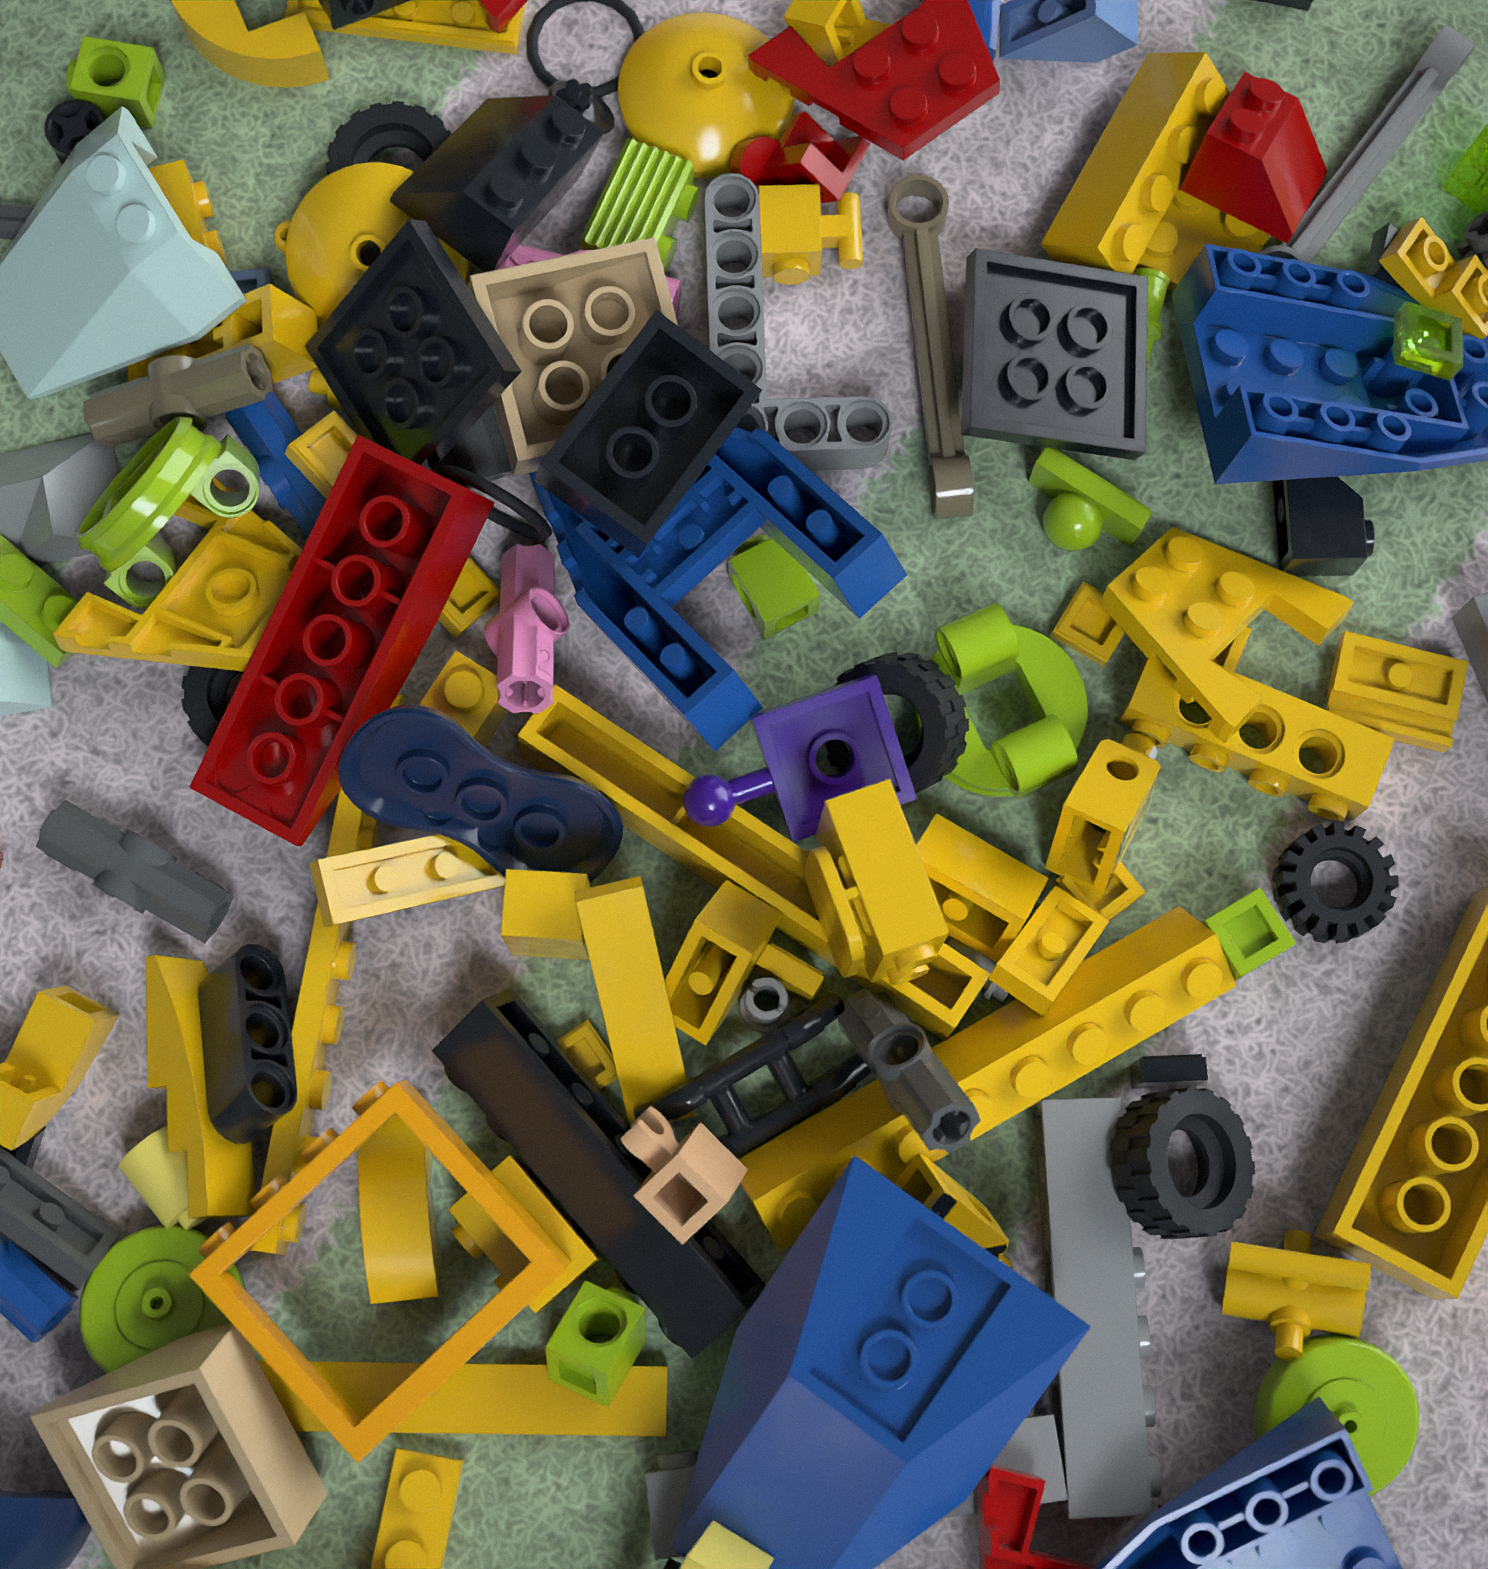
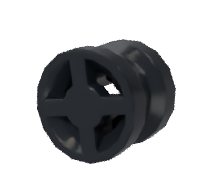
(70, 124)

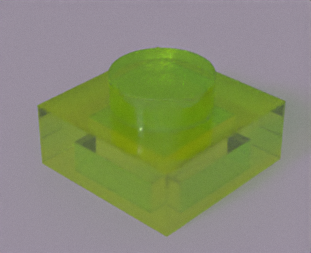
(1428, 341)

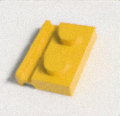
(1397, 690)

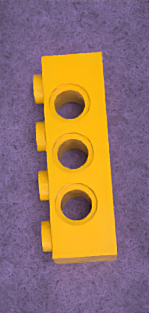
(1350, 752)

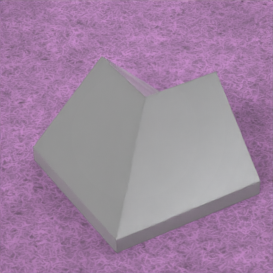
(50, 492)

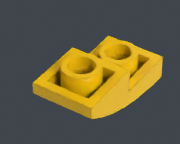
(1435, 280)

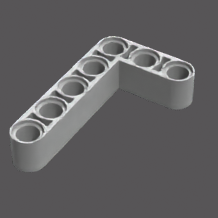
(744, 349)

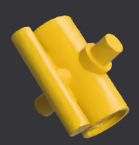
(1295, 1291)

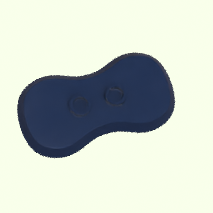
(434, 777)

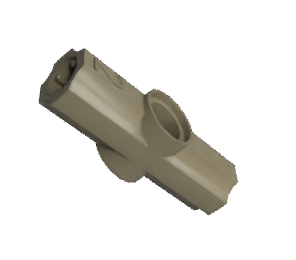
(178, 389)

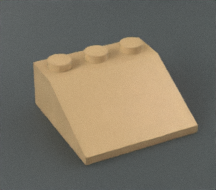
(566, 331)
(184, 1456)

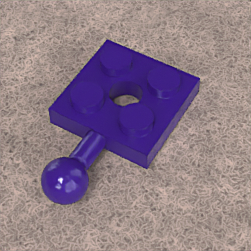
(789, 744)

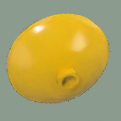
(696, 116)
(334, 226)

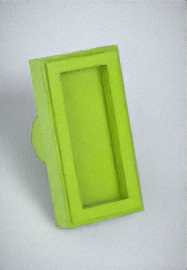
(1084, 504)

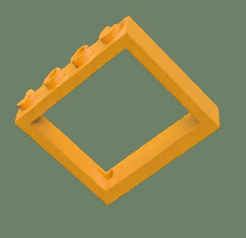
(281, 1197)

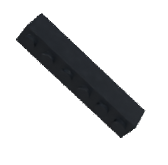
(575, 1151)

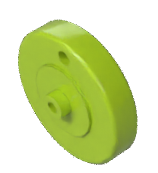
(145, 1296)
(1360, 1387)

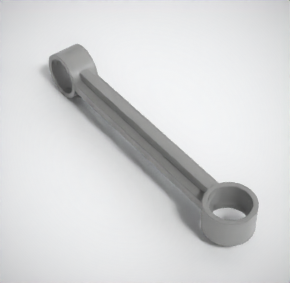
(1377, 146)

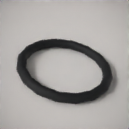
(548, 10)
(540, 528)

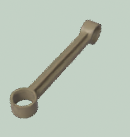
(948, 466)

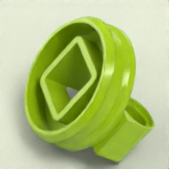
(147, 494)
(986, 648)

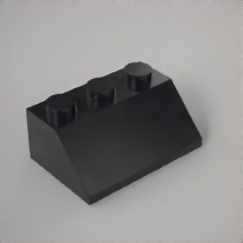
(499, 175)

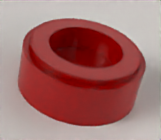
(751, 158)

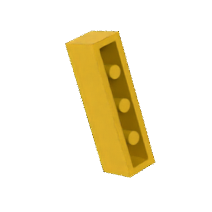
(1138, 163)

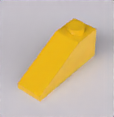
(269, 322)

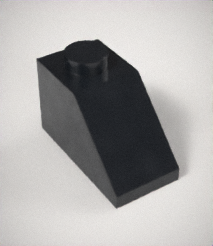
(1320, 527)

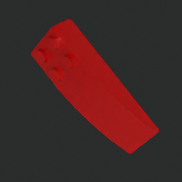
(340, 637)

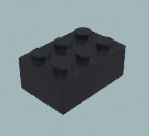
(646, 434)

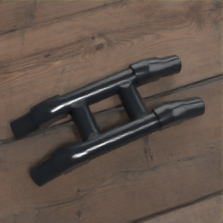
(774, 1053)

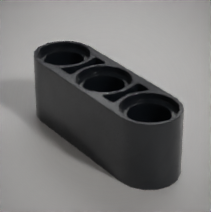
(247, 1044)

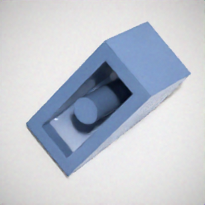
(1067, 29)

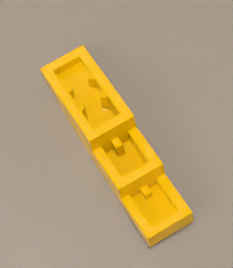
(218, 1170)

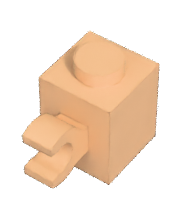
(686, 1178)

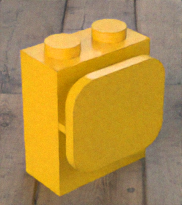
(873, 888)

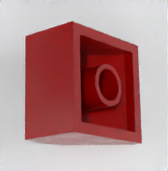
(1258, 159)

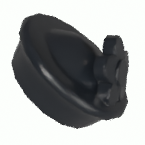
(585, 102)

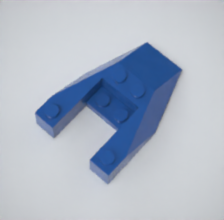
(742, 489)

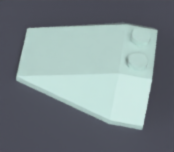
(105, 270)

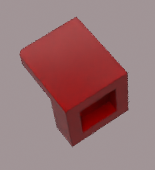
(813, 157)

